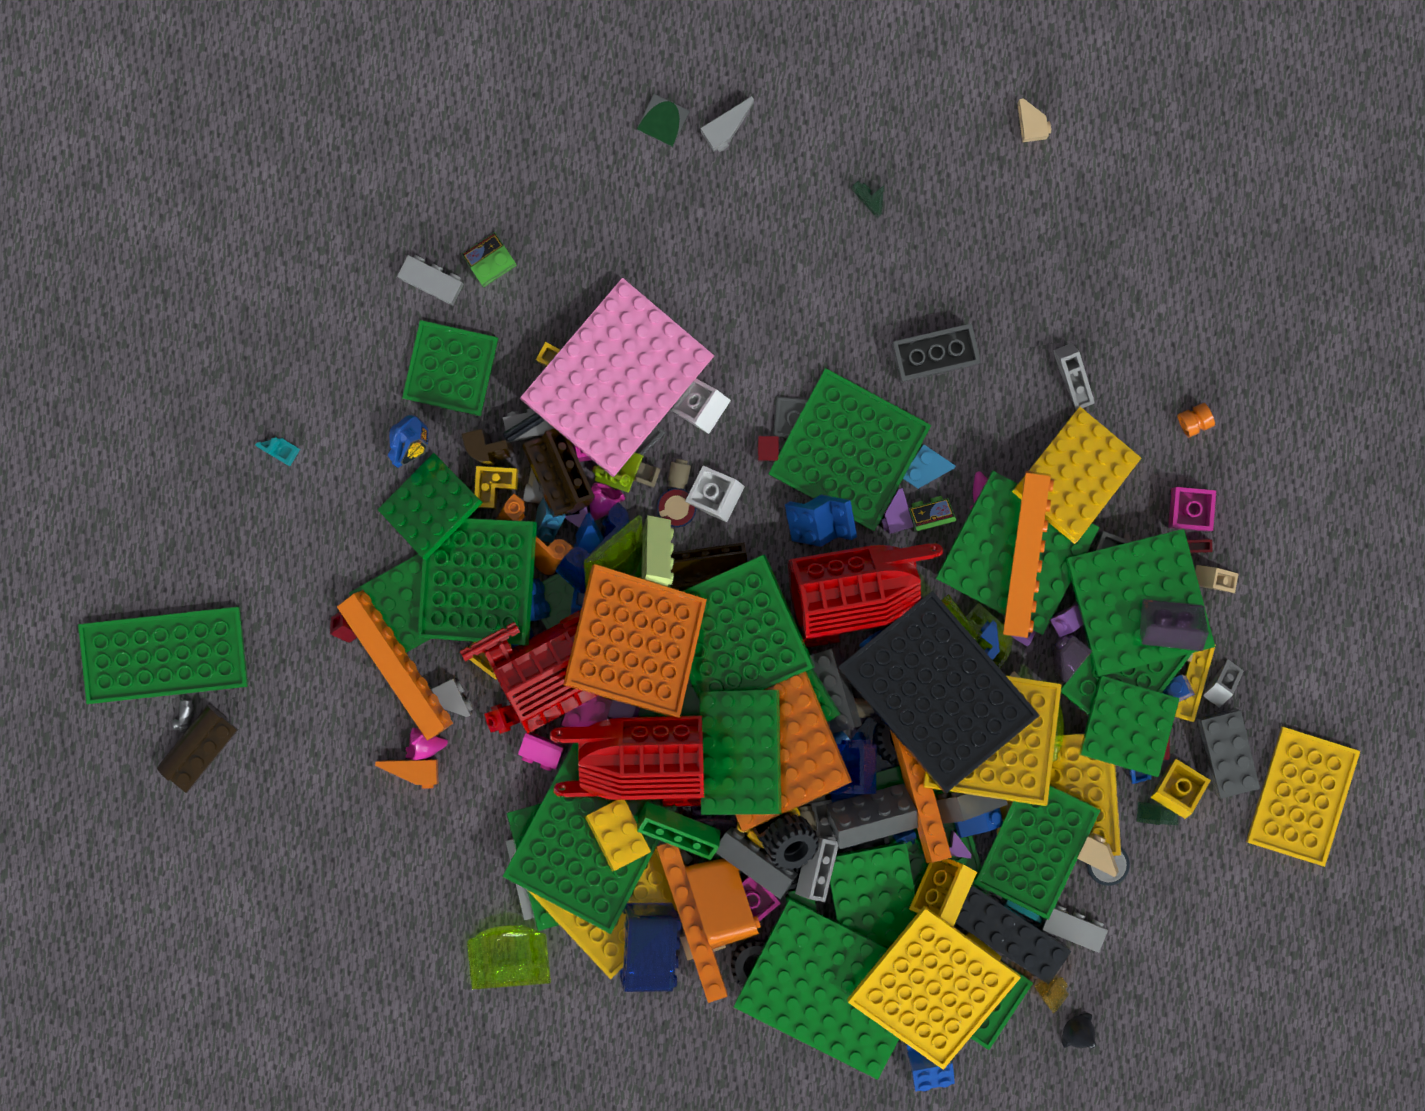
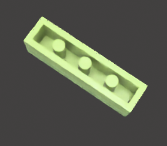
(657, 551)

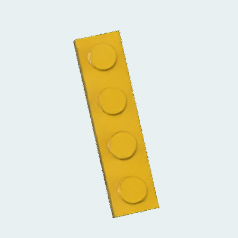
(1196, 673)

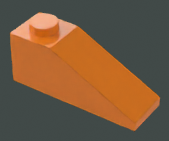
(418, 772)

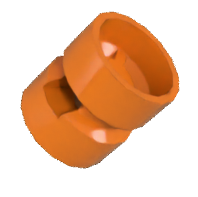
(1195, 420)

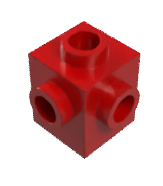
(501, 718)

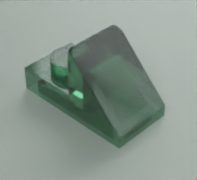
(873, 202)
(1155, 814)

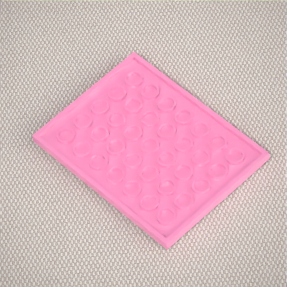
(617, 377)

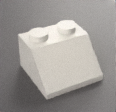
(701, 405)
(715, 493)

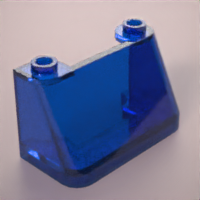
(572, 564)

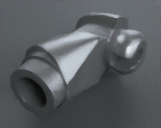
(185, 712)

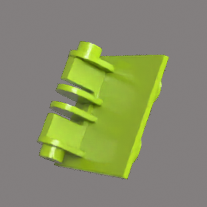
(624, 477)

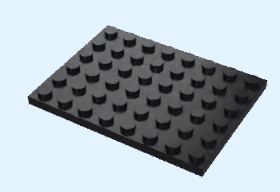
(938, 692)

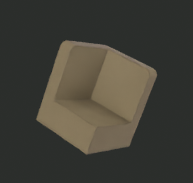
(647, 475)

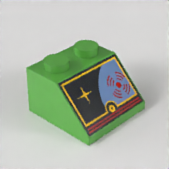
(489, 259)
(931, 514)

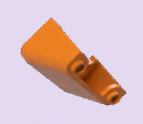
(546, 557)
(721, 902)

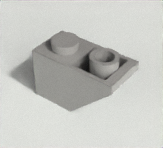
(452, 699)

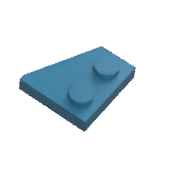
(926, 467)

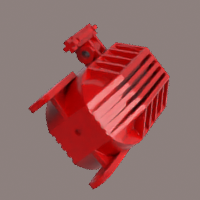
(854, 589)
(534, 672)
(638, 759)

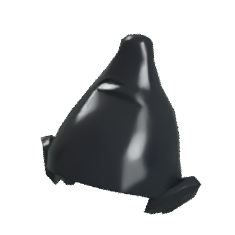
(1079, 1032)

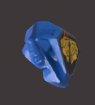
(414, 435)

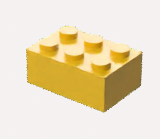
(617, 834)
(944, 889)

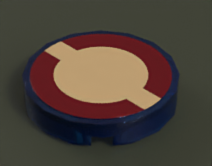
(673, 507)

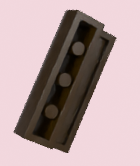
(481, 449)
(558, 473)
(702, 564)
(197, 748)

